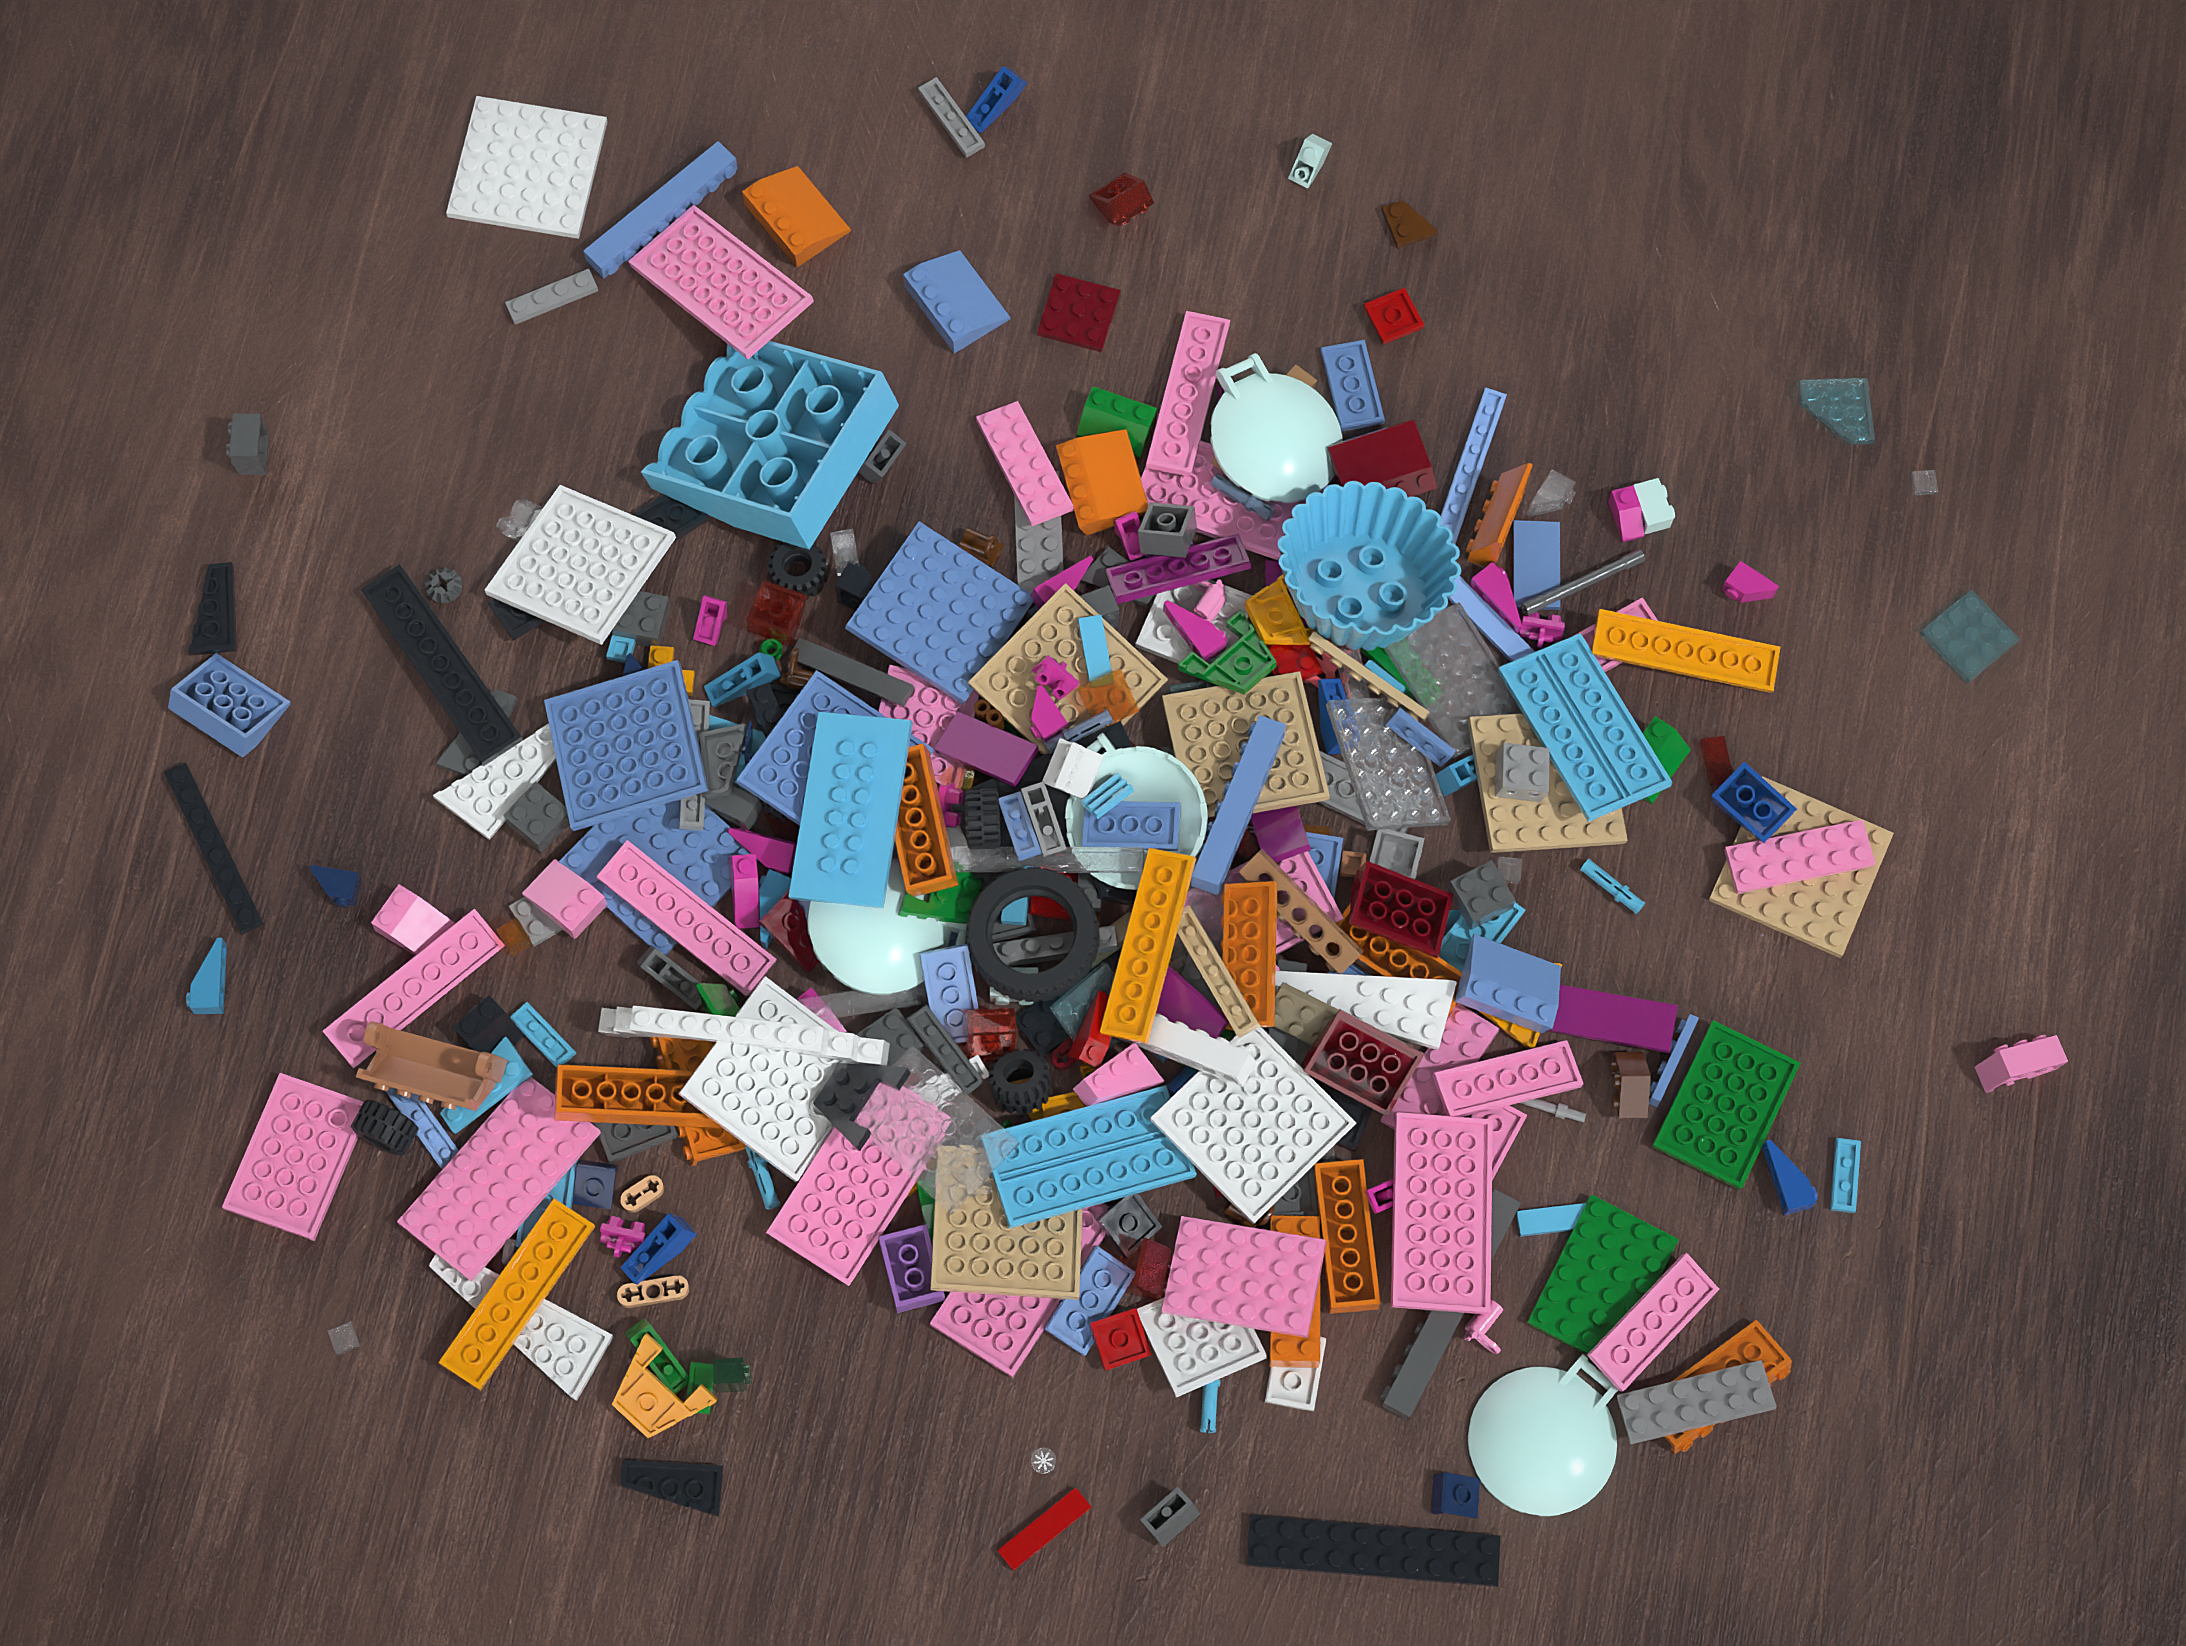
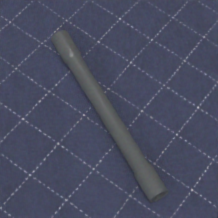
(1541, 601)

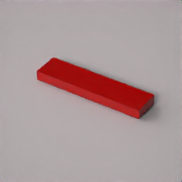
(1044, 1529)

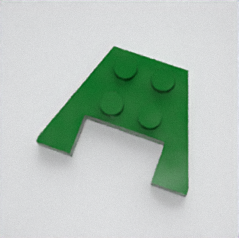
(1237, 667)
(947, 904)

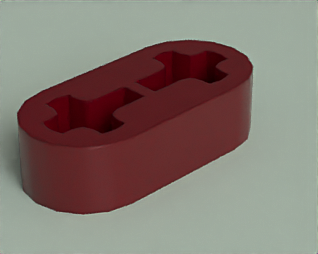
(1061, 1050)

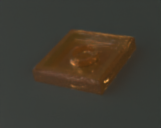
(1109, 693)

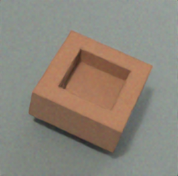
(1351, 863)

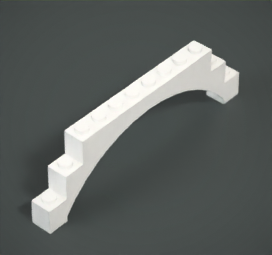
(760, 1033)

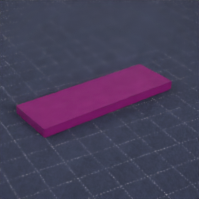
(1167, 573)
(1615, 1018)

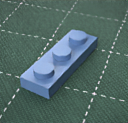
(1420, 737)
(1019, 826)

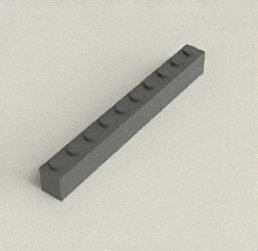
(1438, 1330)

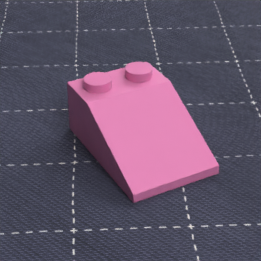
(565, 898)
(410, 921)

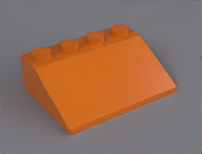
(794, 214)
(1102, 479)
(1498, 516)

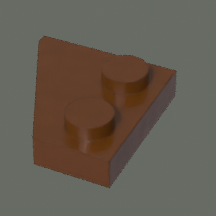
(1406, 224)

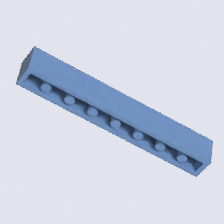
(660, 210)
(1238, 804)

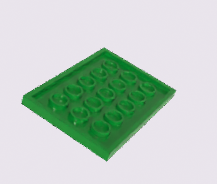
(1726, 1105)
(1600, 1275)

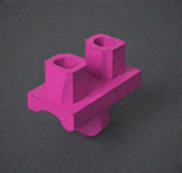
(1541, 629)
(1055, 676)
(949, 794)
(622, 1238)

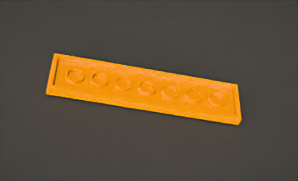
(1685, 651)
(1148, 945)
(516, 1294)

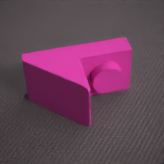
(1127, 530)
(710, 620)

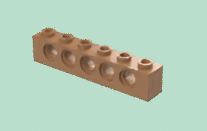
(1348, 951)

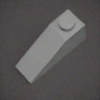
(1043, 819)

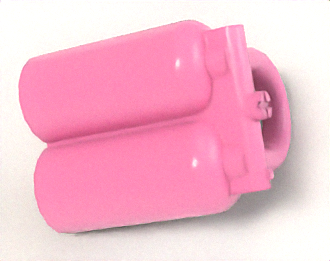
(1211, 601)
(1480, 1324)

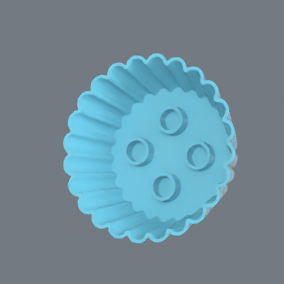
(1367, 564)

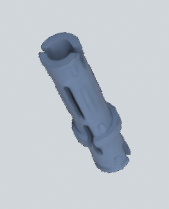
(1243, 497)
(1080, 730)

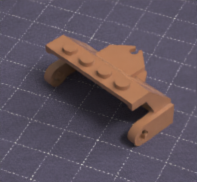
(430, 1068)

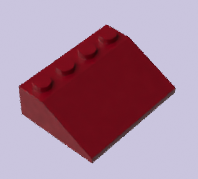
(1385, 456)
(1399, 908)
(1362, 1061)

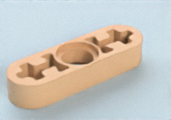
(636, 1302)

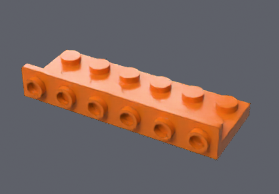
(1251, 944)
(700, 1142)
(1745, 1347)

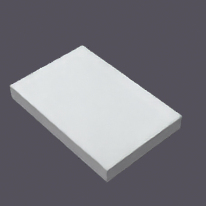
(1295, 1386)

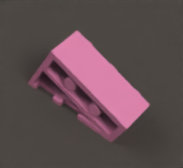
(2021, 1062)
(1121, 1076)

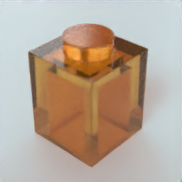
(514, 937)

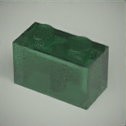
(731, 1375)

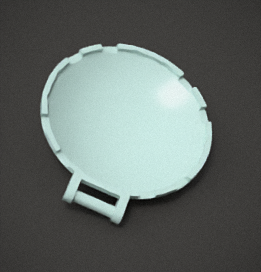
(1273, 433)
(1154, 778)
(875, 946)
(1544, 1439)

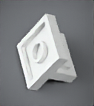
(1073, 769)

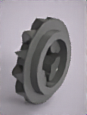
(439, 594)

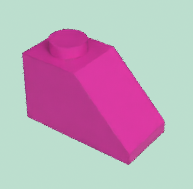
(1627, 513)
(1748, 585)
(1046, 717)
(1381, 1196)

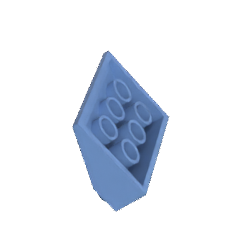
(954, 299)
(227, 704)
(1510, 985)

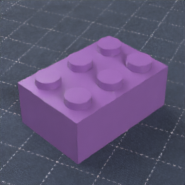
(908, 1267)

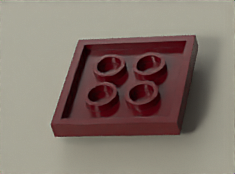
(1078, 312)

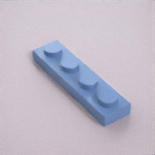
(1667, 1068)

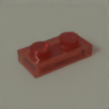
(1716, 759)

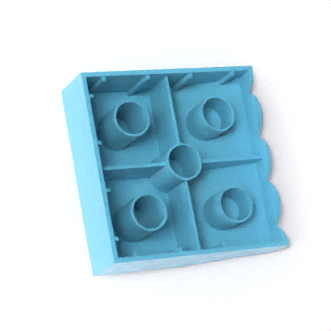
(773, 440)

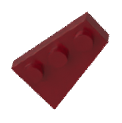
(790, 930)

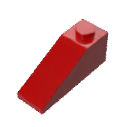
(1089, 1043)

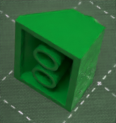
(1111, 412)
(1667, 746)

